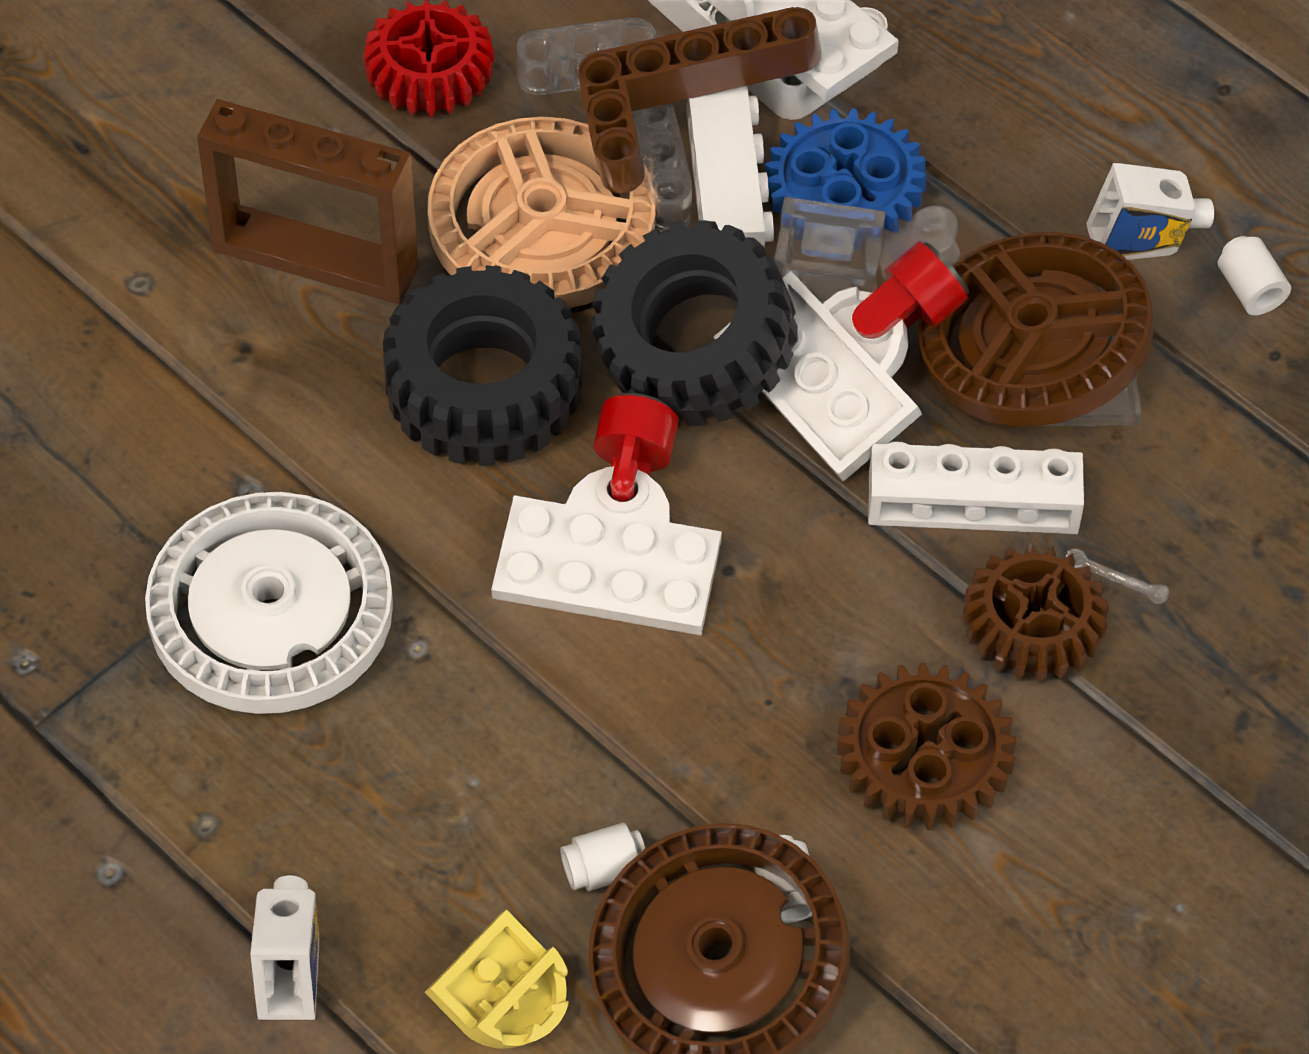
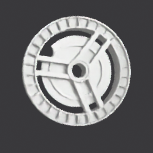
(258, 552)

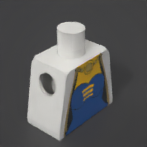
(1146, 211)
(285, 930)

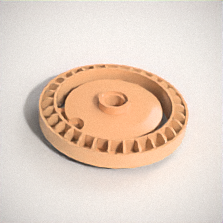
(535, 208)

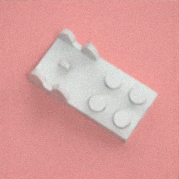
(848, 40)

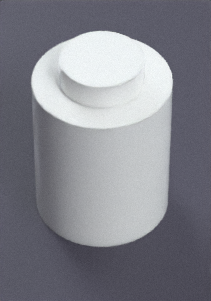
(1253, 275)

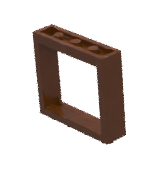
(297, 246)

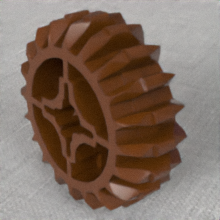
(1047, 638)

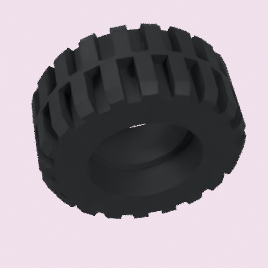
(674, 269)
(477, 312)

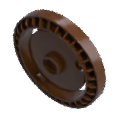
(1045, 339)
(713, 909)

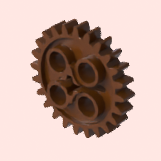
(962, 774)

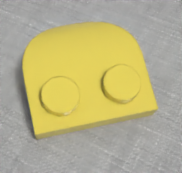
(503, 987)

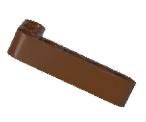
(683, 68)

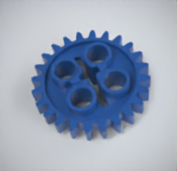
(849, 166)

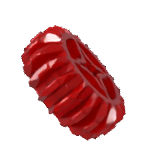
(398, 57)

